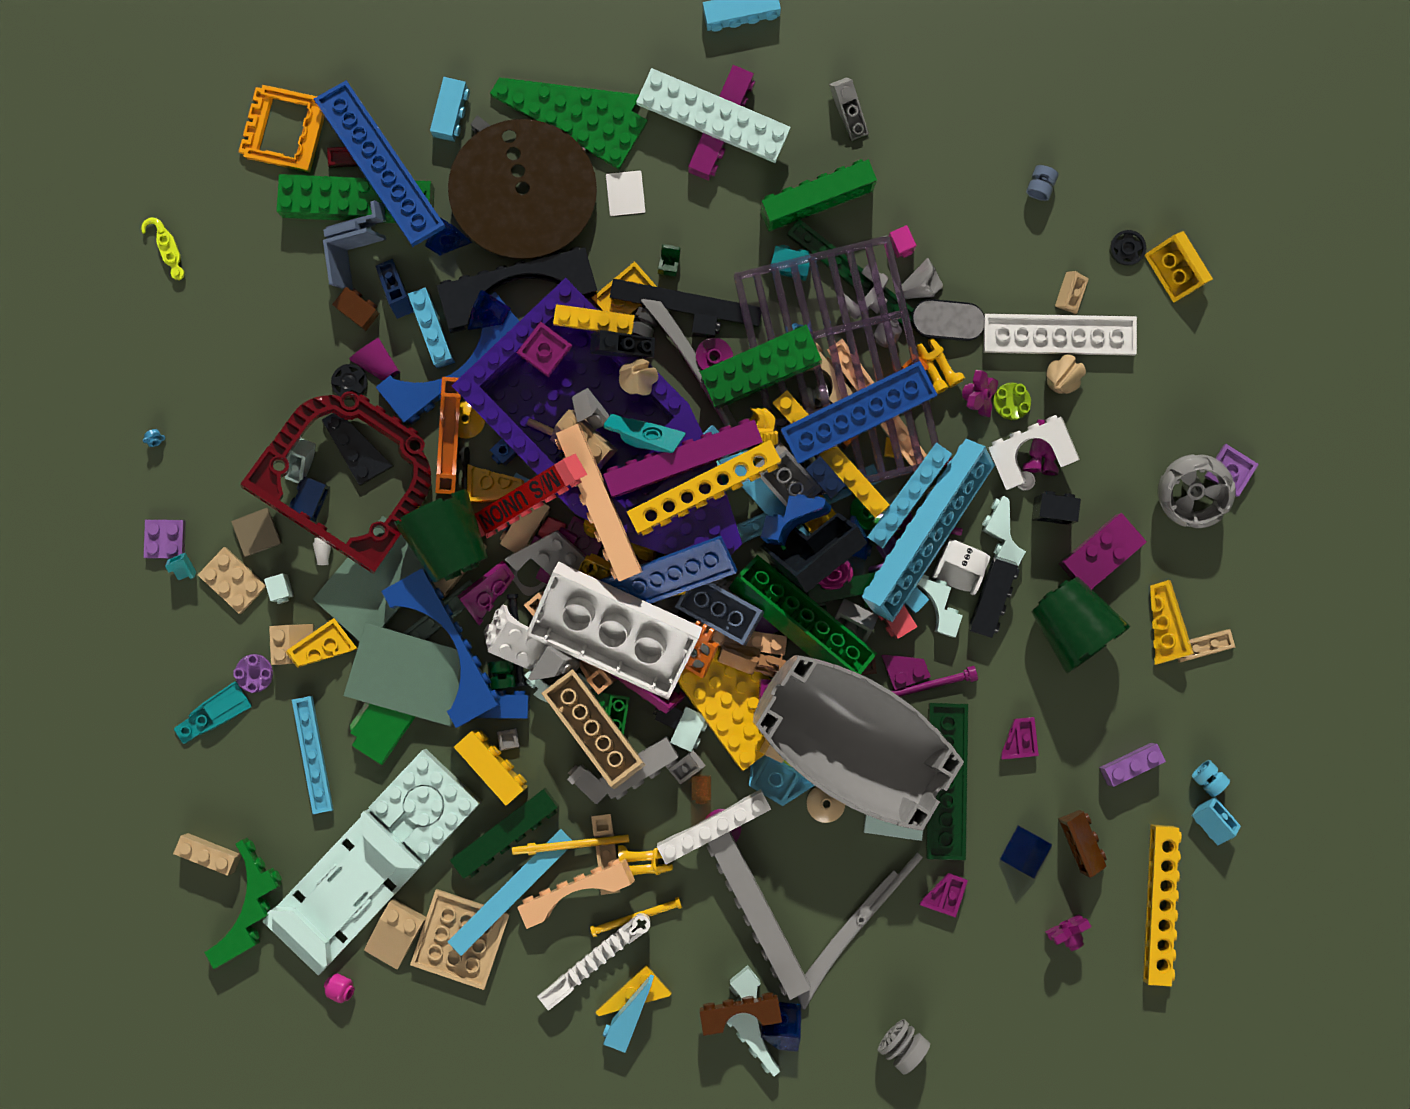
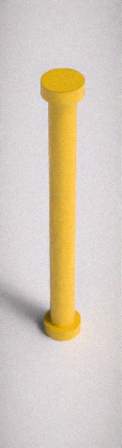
(621, 921)

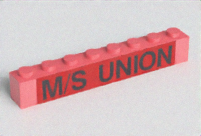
(530, 495)

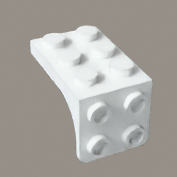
(508, 640)

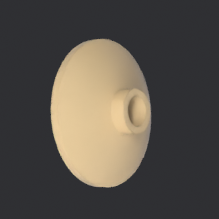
(818, 811)

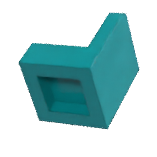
(181, 566)

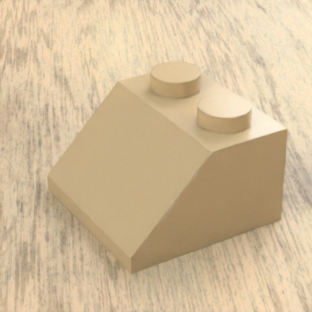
(283, 638)

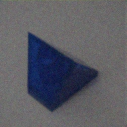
(447, 239)
(487, 312)

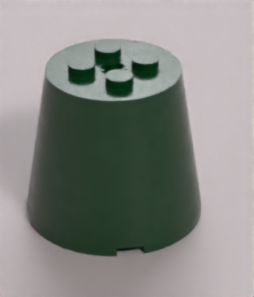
(444, 536)
(1077, 622)

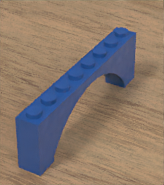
(413, 399)
(474, 691)

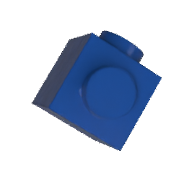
(502, 452)

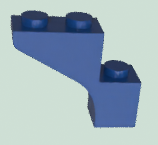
(798, 511)

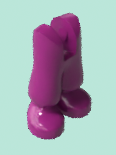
(1039, 449)

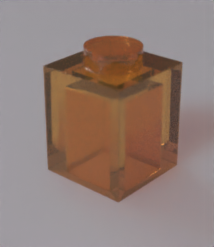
(701, 788)

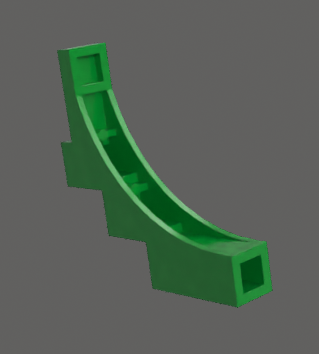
(259, 883)

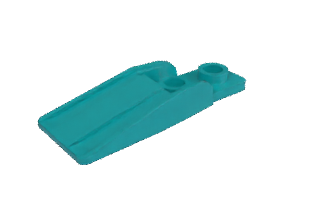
(645, 434)
(213, 712)

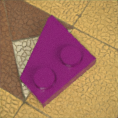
(1021, 739)
(946, 895)

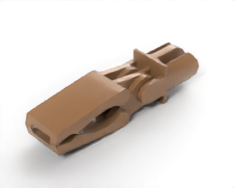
(749, 659)

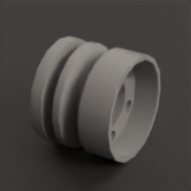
(905, 1048)

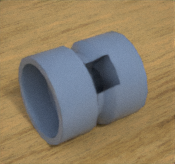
(1043, 180)

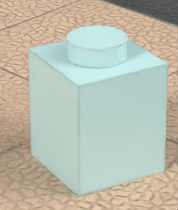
(279, 588)

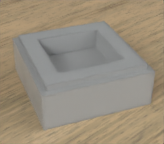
(508, 739)

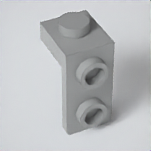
(587, 783)

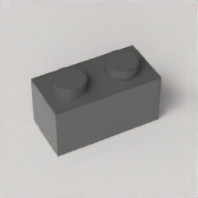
(478, 124)

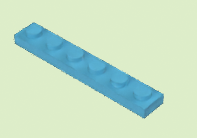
(909, 495)
(312, 755)

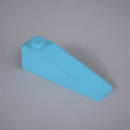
(622, 1026)

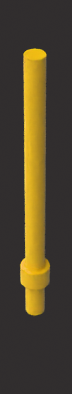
(532, 848)

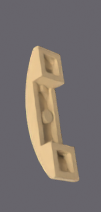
(603, 827)

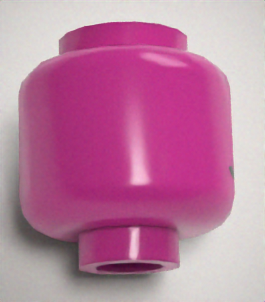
(339, 988)

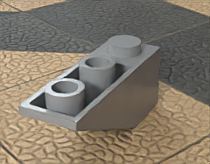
(849, 108)

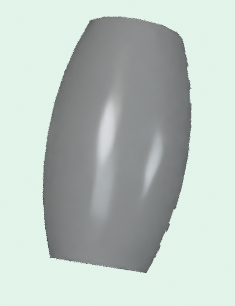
(856, 741)

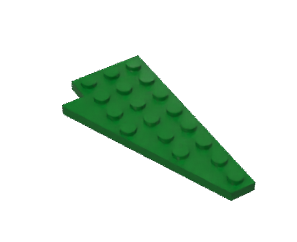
(593, 117)

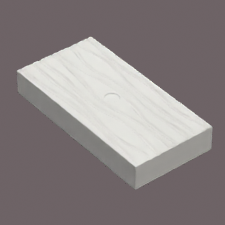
(613, 630)

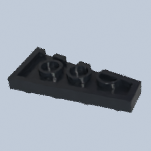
(356, 450)

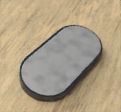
(948, 320)

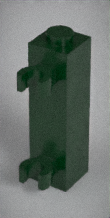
(853, 588)

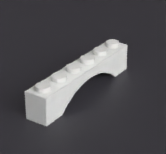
(714, 827)

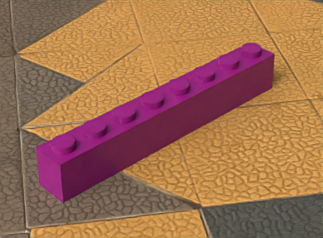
(684, 459)

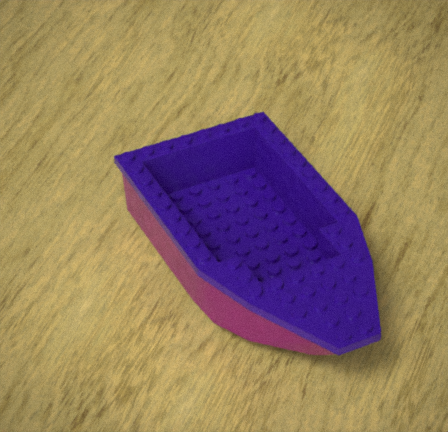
(511, 391)

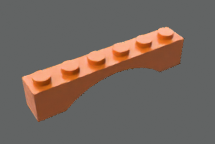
(448, 437)

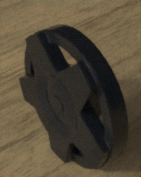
(1128, 247)
(349, 380)

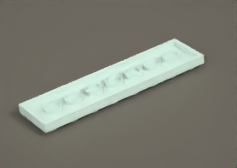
(713, 115)

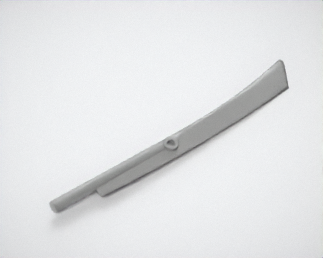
(674, 332)
(836, 946)

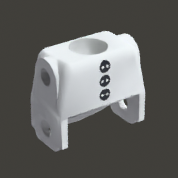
(961, 566)

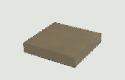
(256, 532)

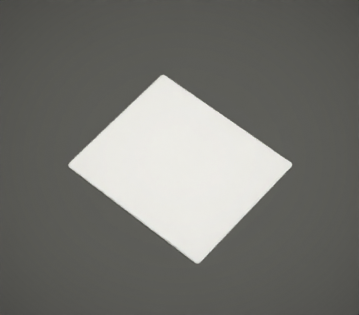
(625, 193)

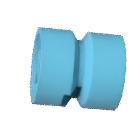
(1217, 780)

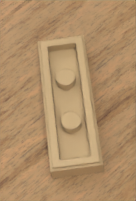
(1210, 644)

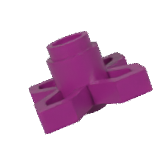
(980, 393)
(1069, 932)

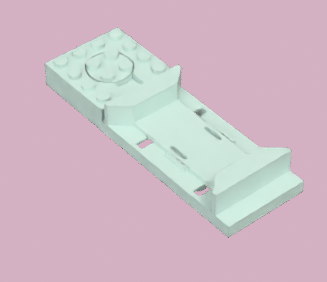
(388, 842)

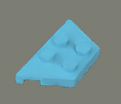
(777, 780)

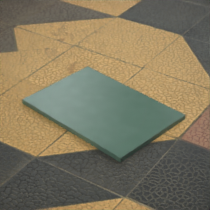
(355, 594)
(405, 674)

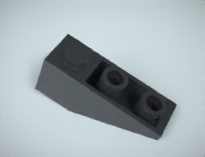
(621, 344)

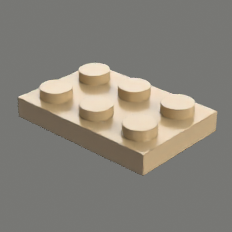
(232, 580)

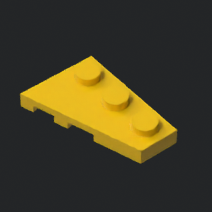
(489, 486)
(321, 644)

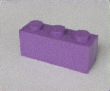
(1132, 764)

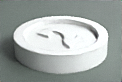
(1030, 481)

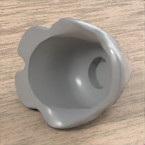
(922, 282)

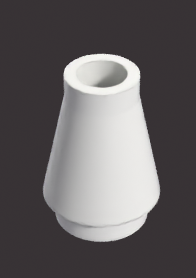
(322, 551)

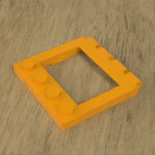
(255, 130)

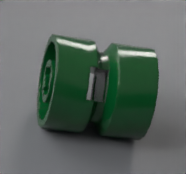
(500, 667)

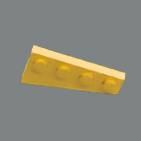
(1169, 628)

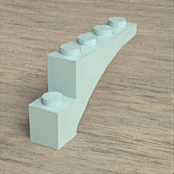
(746, 984)

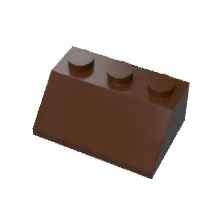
(1083, 843)

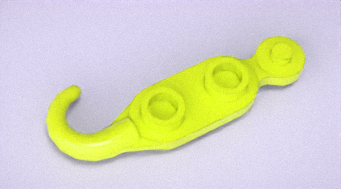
(167, 247)

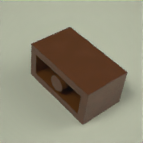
(355, 308)

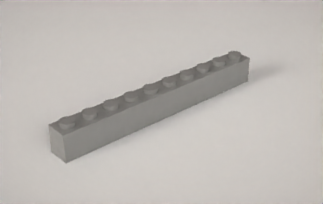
(758, 915)

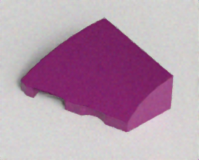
(375, 360)

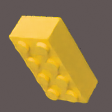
(491, 766)

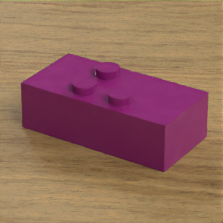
(1103, 551)

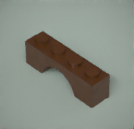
(764, 1008)

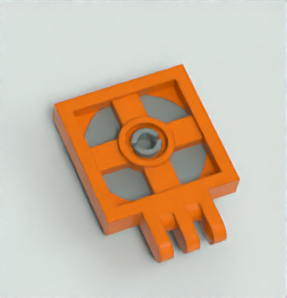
(703, 652)

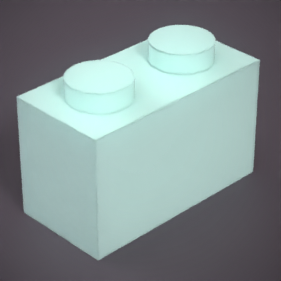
(688, 730)

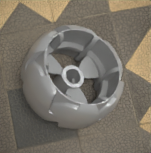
(1185, 469)

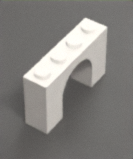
(1005, 452)

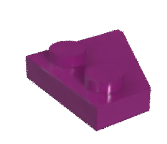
(905, 670)

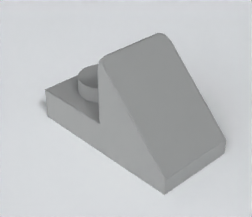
(589, 408)
(687, 767)

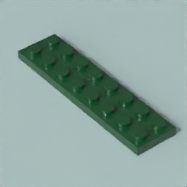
(948, 823)

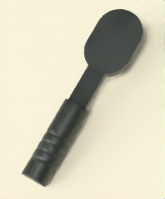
(464, 454)

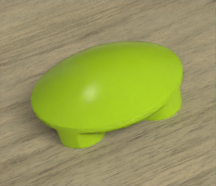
(1012, 401)

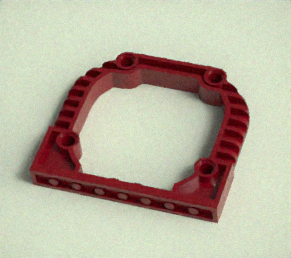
(265, 481)

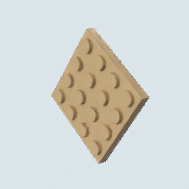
(434, 953)

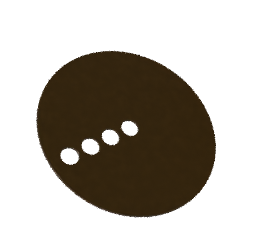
(527, 224)

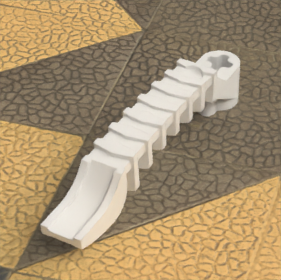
(566, 982)

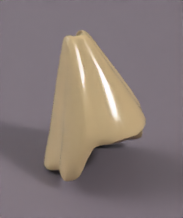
(1065, 375)
(637, 377)

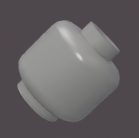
(880, 336)

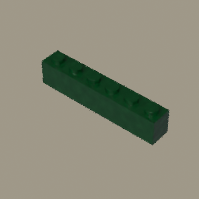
(504, 833)

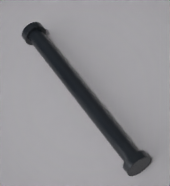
(514, 612)

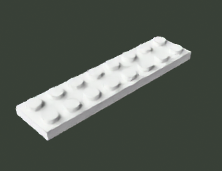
(1060, 334)

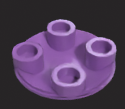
(253, 673)

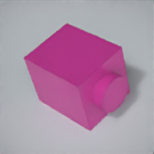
(902, 242)

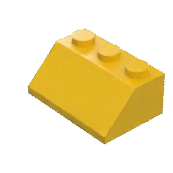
(1178, 266)

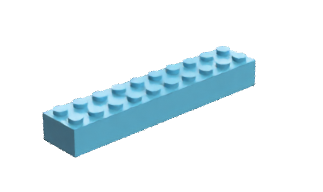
(928, 530)

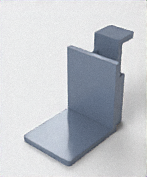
(346, 237)

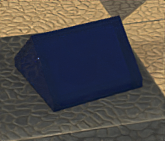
(1026, 852)

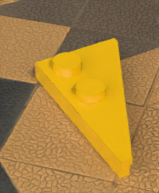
(618, 1000)

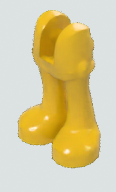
(937, 353)
(652, 855)

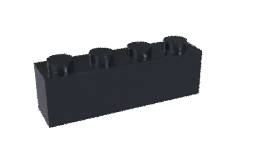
(993, 596)

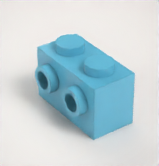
(1216, 821)

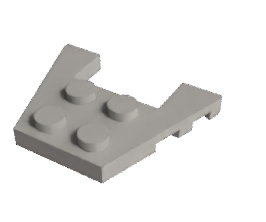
(548, 553)

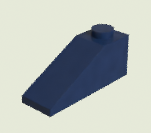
(394, 289)

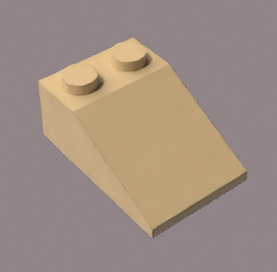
(395, 933)

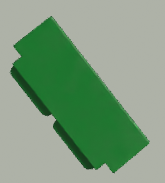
(378, 730)

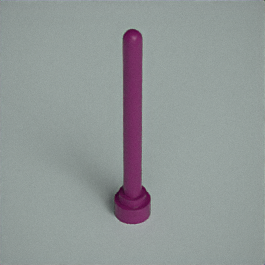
(969, 674)

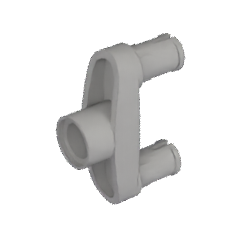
(870, 298)

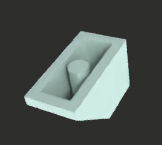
(300, 460)

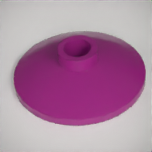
(715, 347)

